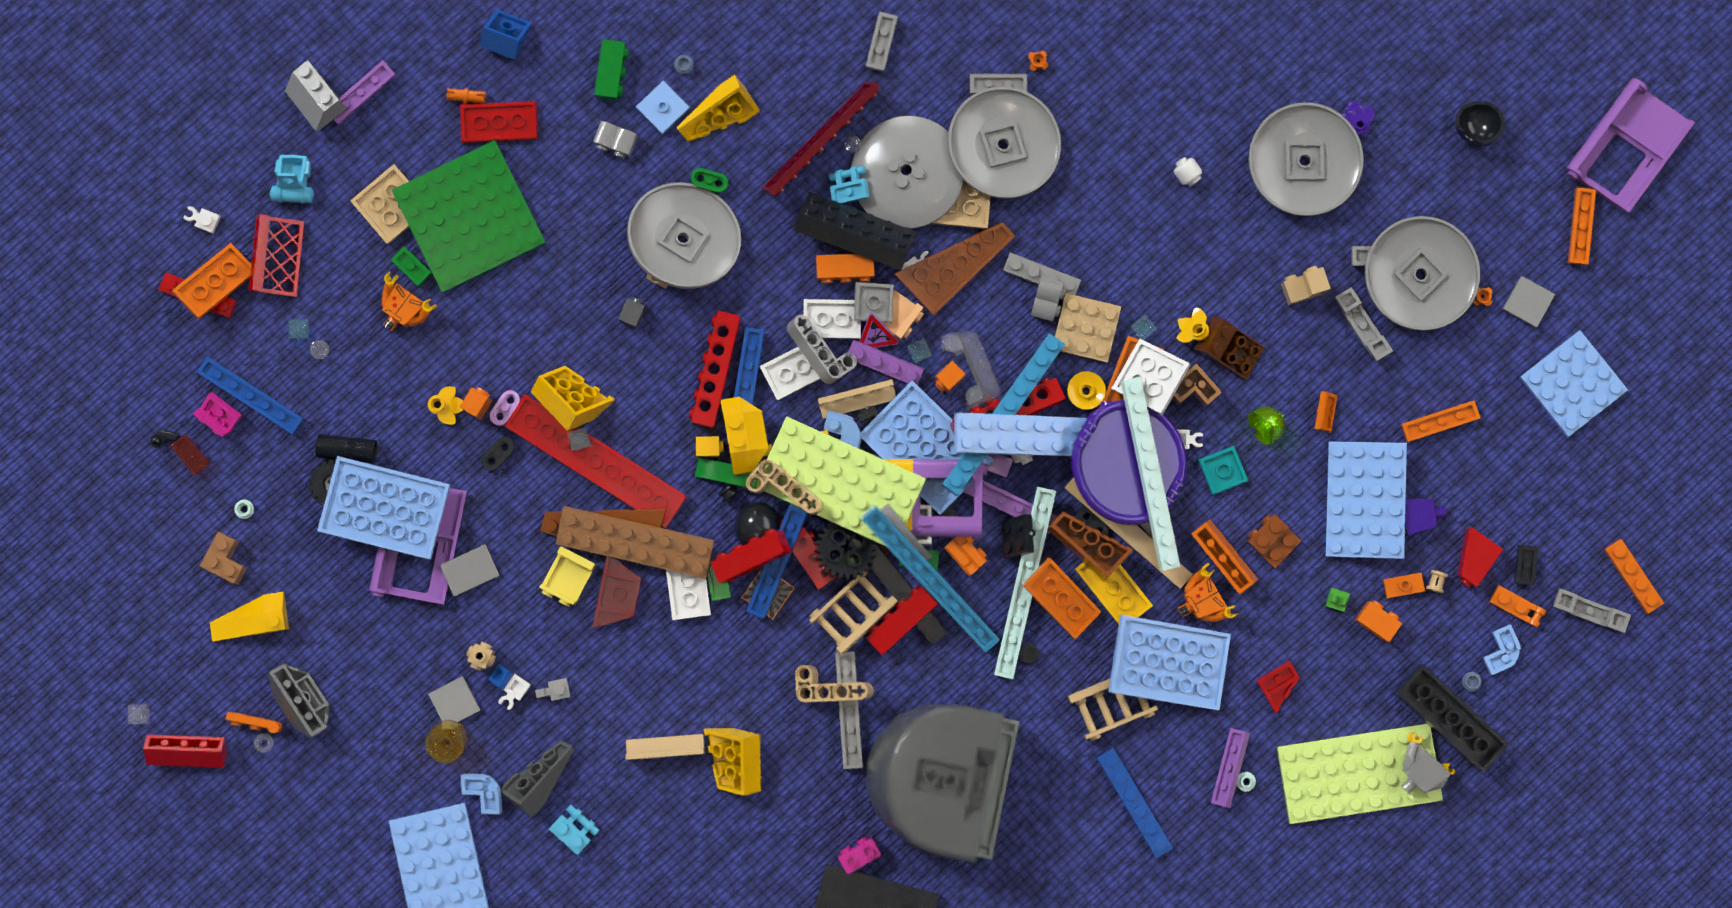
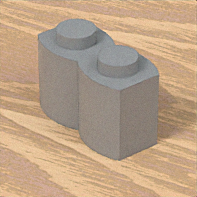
(615, 139)
(1047, 299)

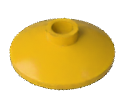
(1093, 383)

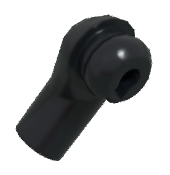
(162, 436)

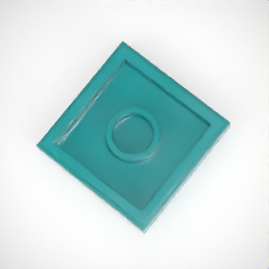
(1223, 470)

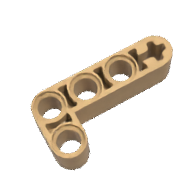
(788, 489)
(834, 689)

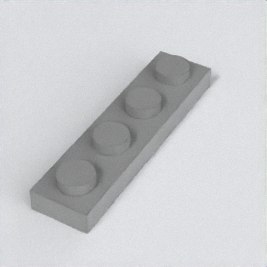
(1033, 271)

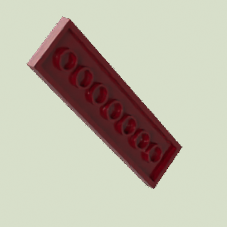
(816, 143)

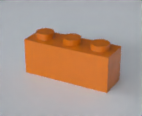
(844, 268)

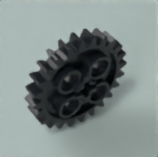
(828, 545)

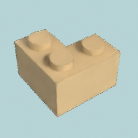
(1309, 285)

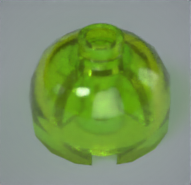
(1267, 423)

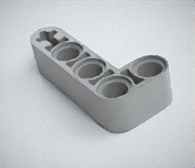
(801, 325)

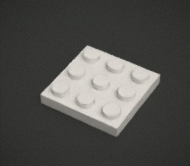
(1159, 374)

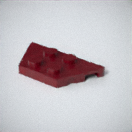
(617, 593)

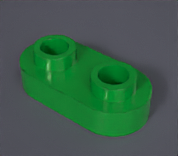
(709, 181)

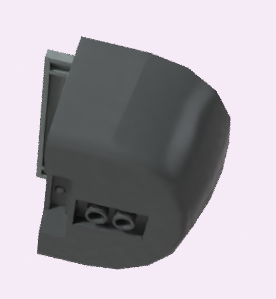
(942, 778)

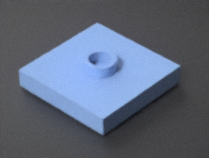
(662, 107)

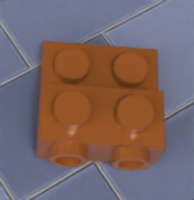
(1273, 540)

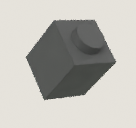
(632, 312)

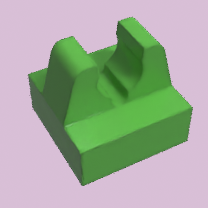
(1337, 599)

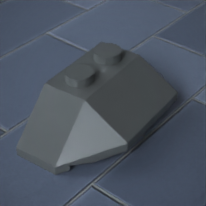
(299, 699)

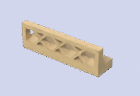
(858, 398)
(665, 746)

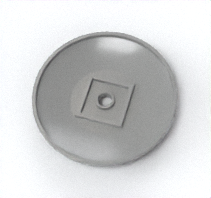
(1022, 124)
(1309, 132)
(924, 193)
(687, 212)
(1449, 270)

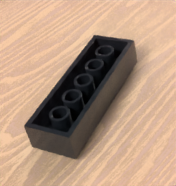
(855, 230)
(1451, 718)

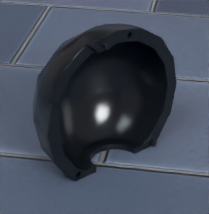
(1480, 123)
(755, 521)

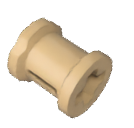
(1436, 574)

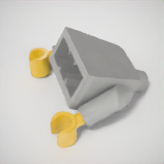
(1423, 768)

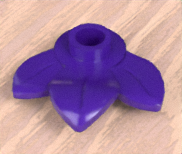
(1357, 115)

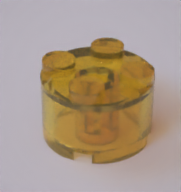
(440, 749)

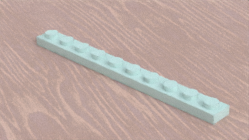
(1150, 474)
(1021, 597)

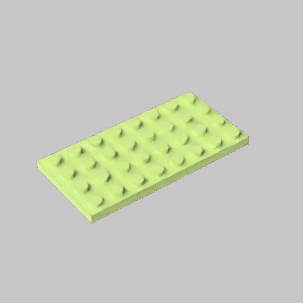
(841, 477)
(1351, 774)

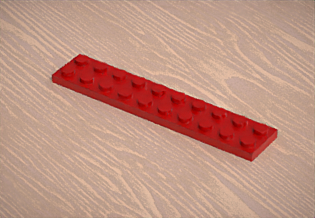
(596, 463)

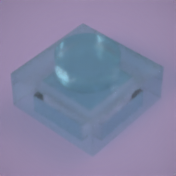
(1143, 327)
(298, 328)
(919, 351)
(579, 439)

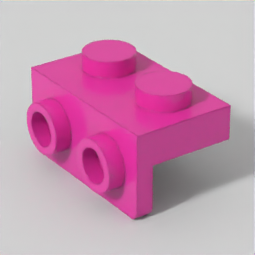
(218, 415)
(859, 855)

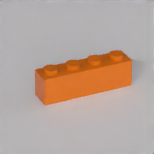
(1224, 556)

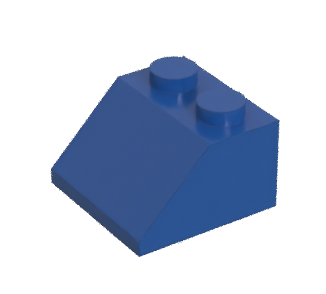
(505, 34)

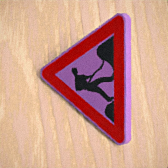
(876, 333)

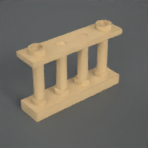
(857, 630)
(1097, 691)

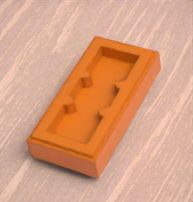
(1326, 412)
(1403, 585)

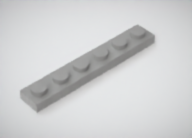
(849, 713)

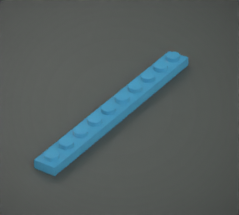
(1008, 406)
(930, 578)

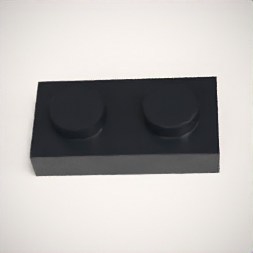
(1526, 565)

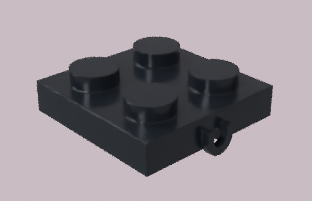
(1017, 536)

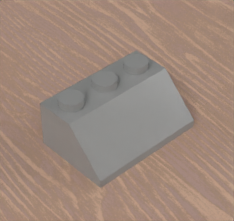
(313, 96)

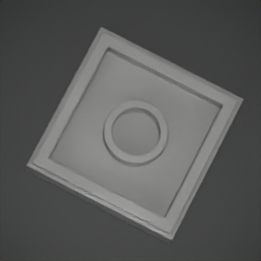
(873, 299)
(1528, 301)
(454, 700)

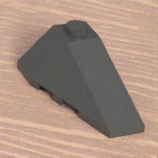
(533, 786)

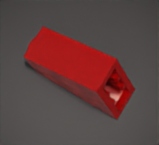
(1476, 557)

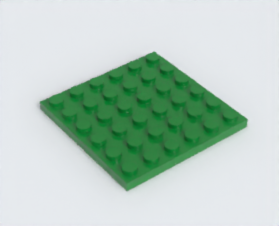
(468, 216)

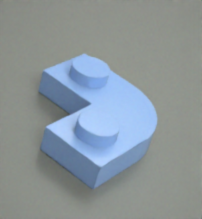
(845, 426)
(1508, 653)
(487, 789)

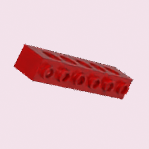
(719, 321)
(1053, 397)

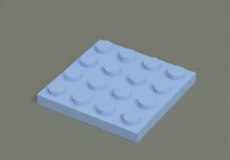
(1573, 383)

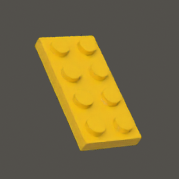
(1117, 594)

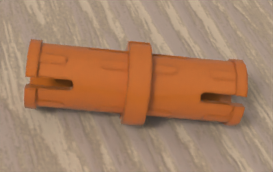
(466, 95)

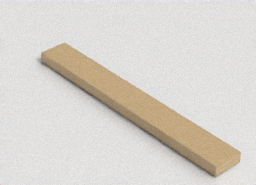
(1137, 540)

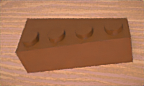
(1089, 545)

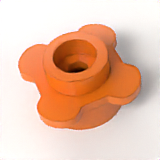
(1034, 64)
(1487, 292)

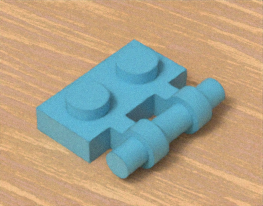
(849, 191)
(569, 833)

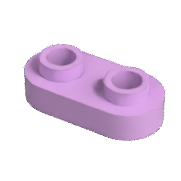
(504, 407)

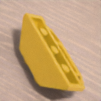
(744, 434)

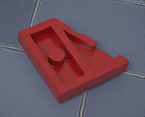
(1278, 684)

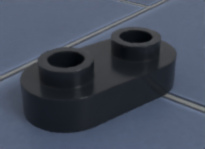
(496, 452)
(1093, 520)

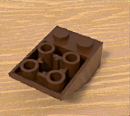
(1230, 348)

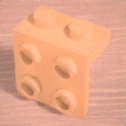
(904, 316)

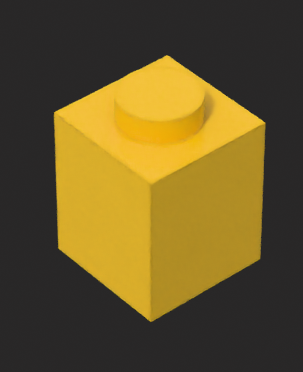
(709, 446)

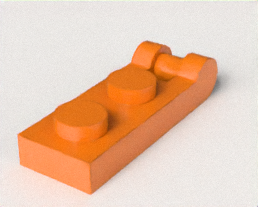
(1517, 606)
(255, 722)

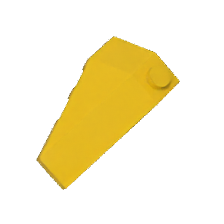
(723, 107)
(257, 617)

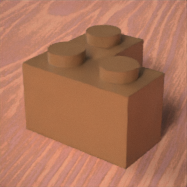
(1199, 384)
(219, 559)

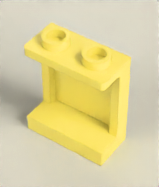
(567, 577)

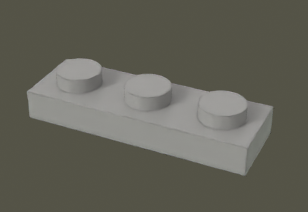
(881, 41)
(984, 81)

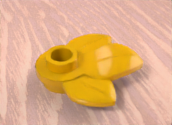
(1191, 326)
(449, 405)

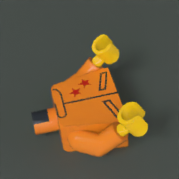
(402, 305)
(1204, 599)

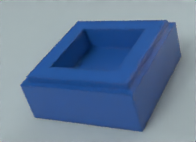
(501, 676)

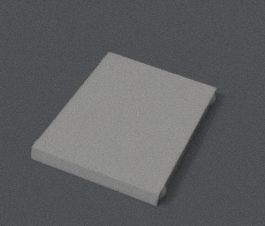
(469, 570)

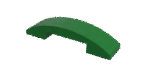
(721, 472)

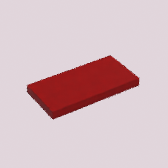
(499, 122)

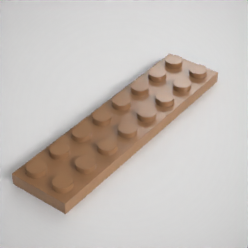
(635, 542)

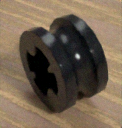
(728, 493)

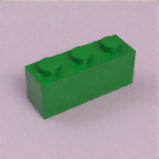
(611, 70)

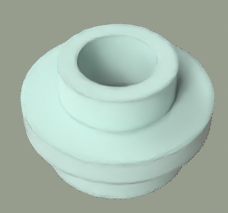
(238, 509)
(1250, 786)

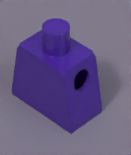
(1421, 515)

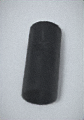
(332, 446)

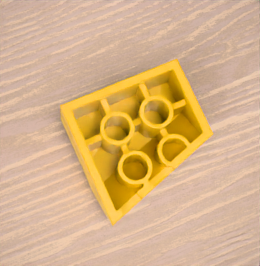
(569, 397)
(735, 759)

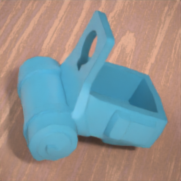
(292, 180)

